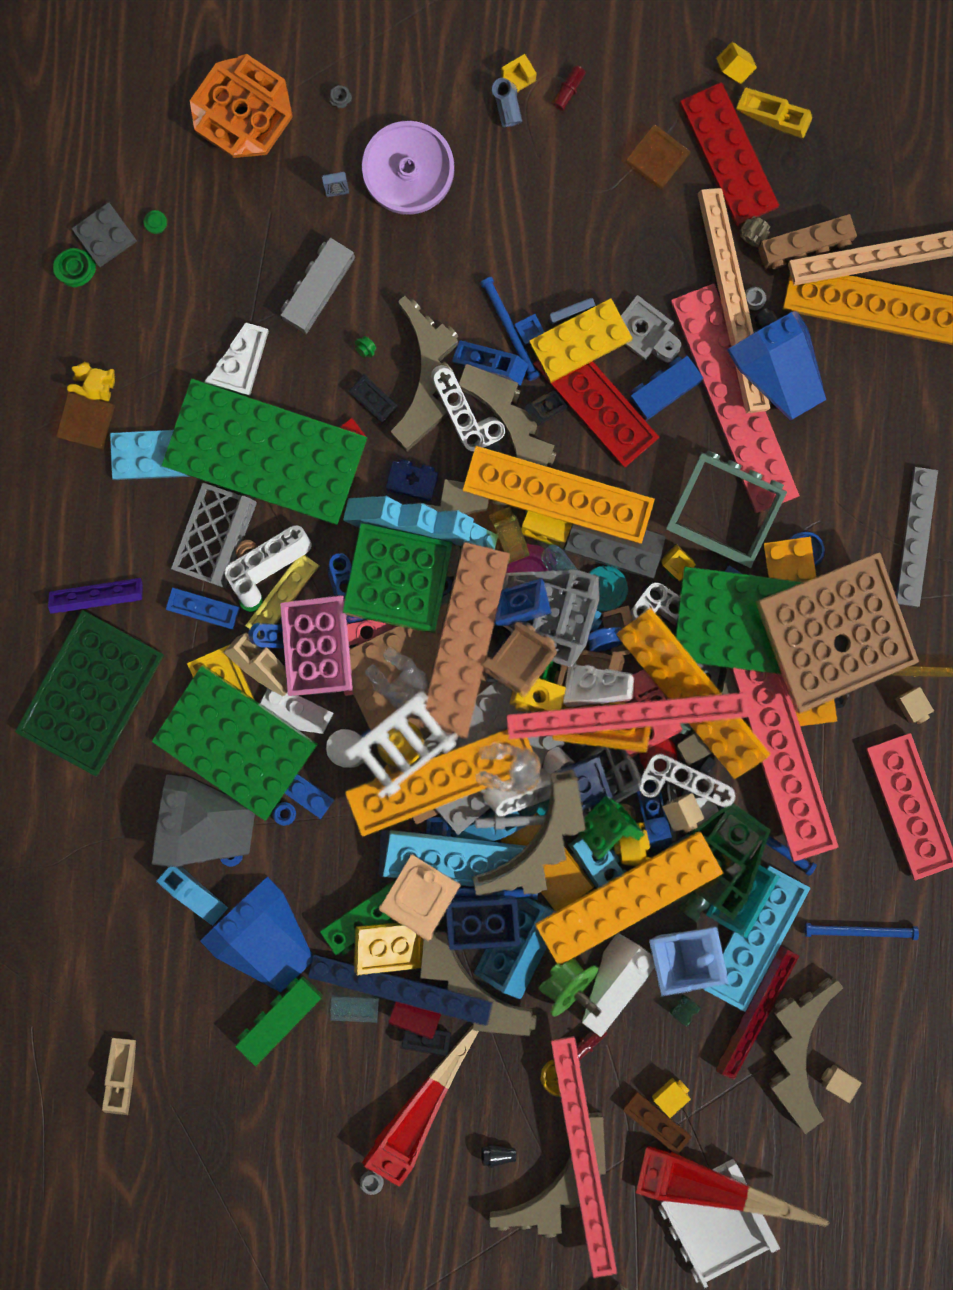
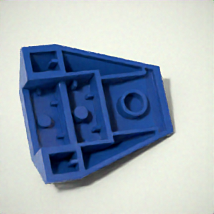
(782, 365)
(262, 938)

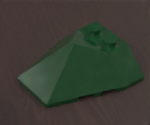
(738, 846)

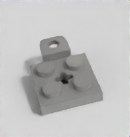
(657, 333)

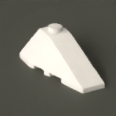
(619, 977)

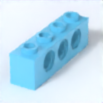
(596, 869)

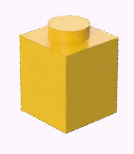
(671, 1097)

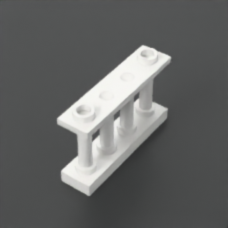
(381, 736)

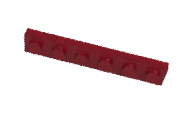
(757, 1013)

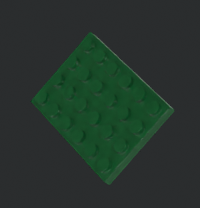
(89, 693)

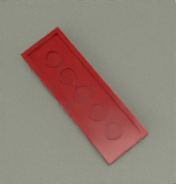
(729, 154)
(604, 412)

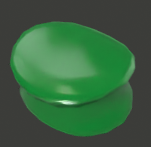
(74, 267)

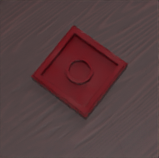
(415, 1019)

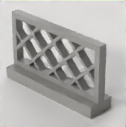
(233, 536)

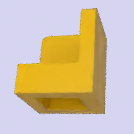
(736, 62)
(519, 72)
(676, 560)

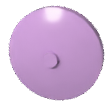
(408, 167)

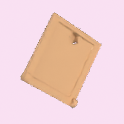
(419, 897)

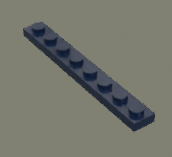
(402, 990)

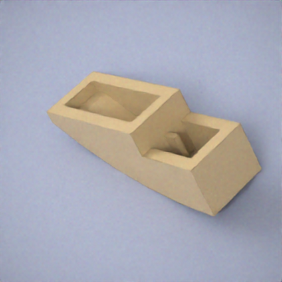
(258, 663)
(119, 1076)

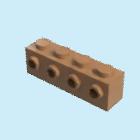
(807, 242)

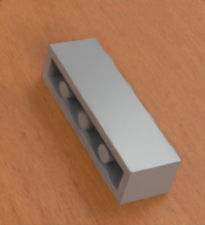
(317, 285)

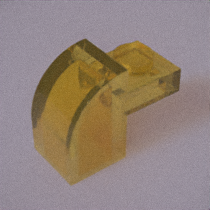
(509, 534)

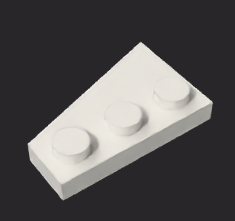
(241, 361)
(593, 686)
(297, 711)

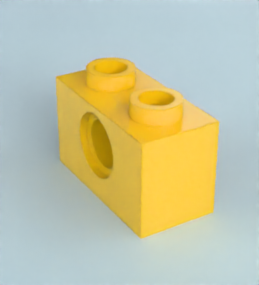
(550, 694)

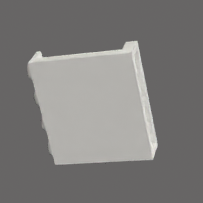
(718, 1236)

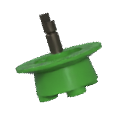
(568, 985)

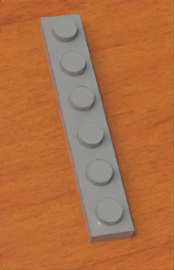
(916, 536)

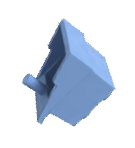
(688, 960)

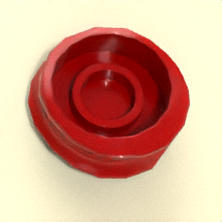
(664, 748)

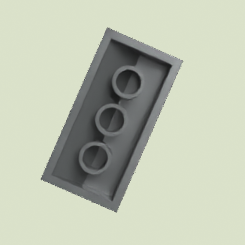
(617, 552)

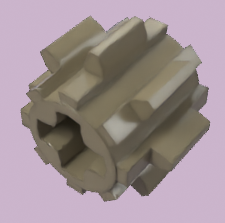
(755, 231)

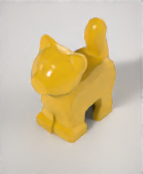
(96, 382)

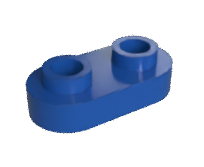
(267, 636)

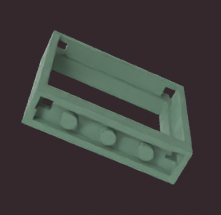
(710, 543)

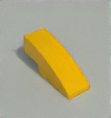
(775, 112)

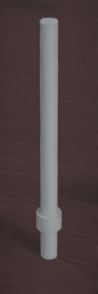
(501, 822)

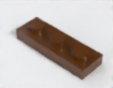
(656, 1122)

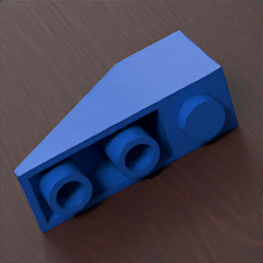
(654, 818)

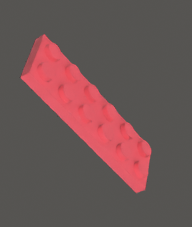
(911, 806)

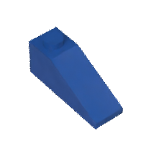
(491, 360)

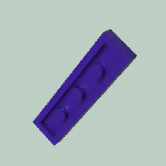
(95, 595)

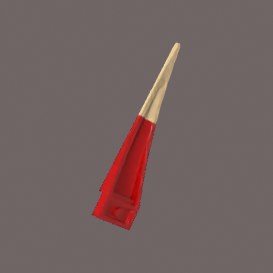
(404, 1136)
(680, 1180)

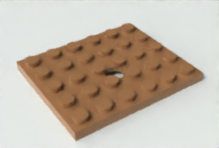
(847, 602)

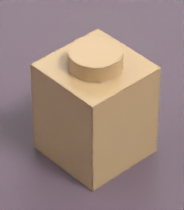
(915, 705)
(683, 813)
(840, 1083)

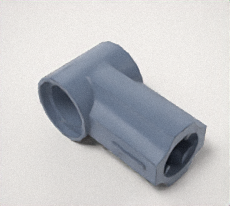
(507, 104)

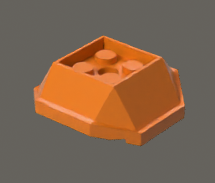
(236, 85)

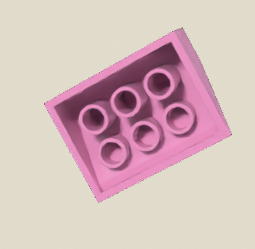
(316, 646)

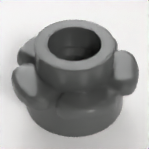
(340, 90)

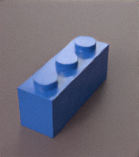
(665, 387)

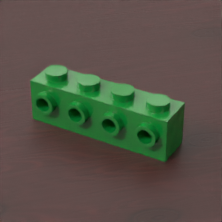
(342, 931)
(279, 1020)

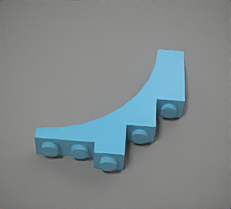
(419, 520)

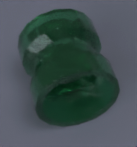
(694, 906)
(685, 1010)

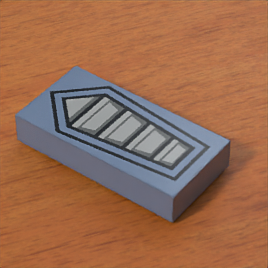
(335, 184)
(570, 312)

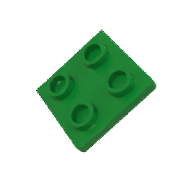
(607, 825)

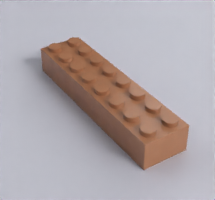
(465, 638)

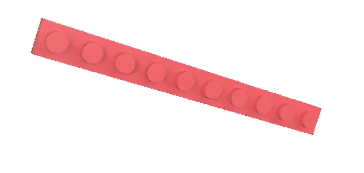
(627, 715)
(583, 1156)

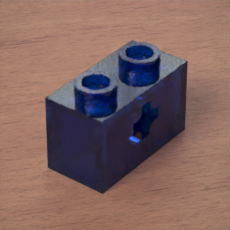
(400, 484)

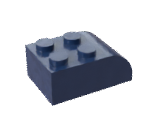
(483, 922)

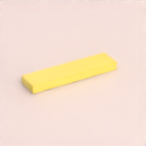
(284, 591)

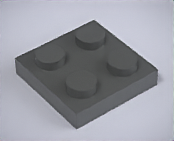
(104, 234)

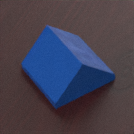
(522, 603)

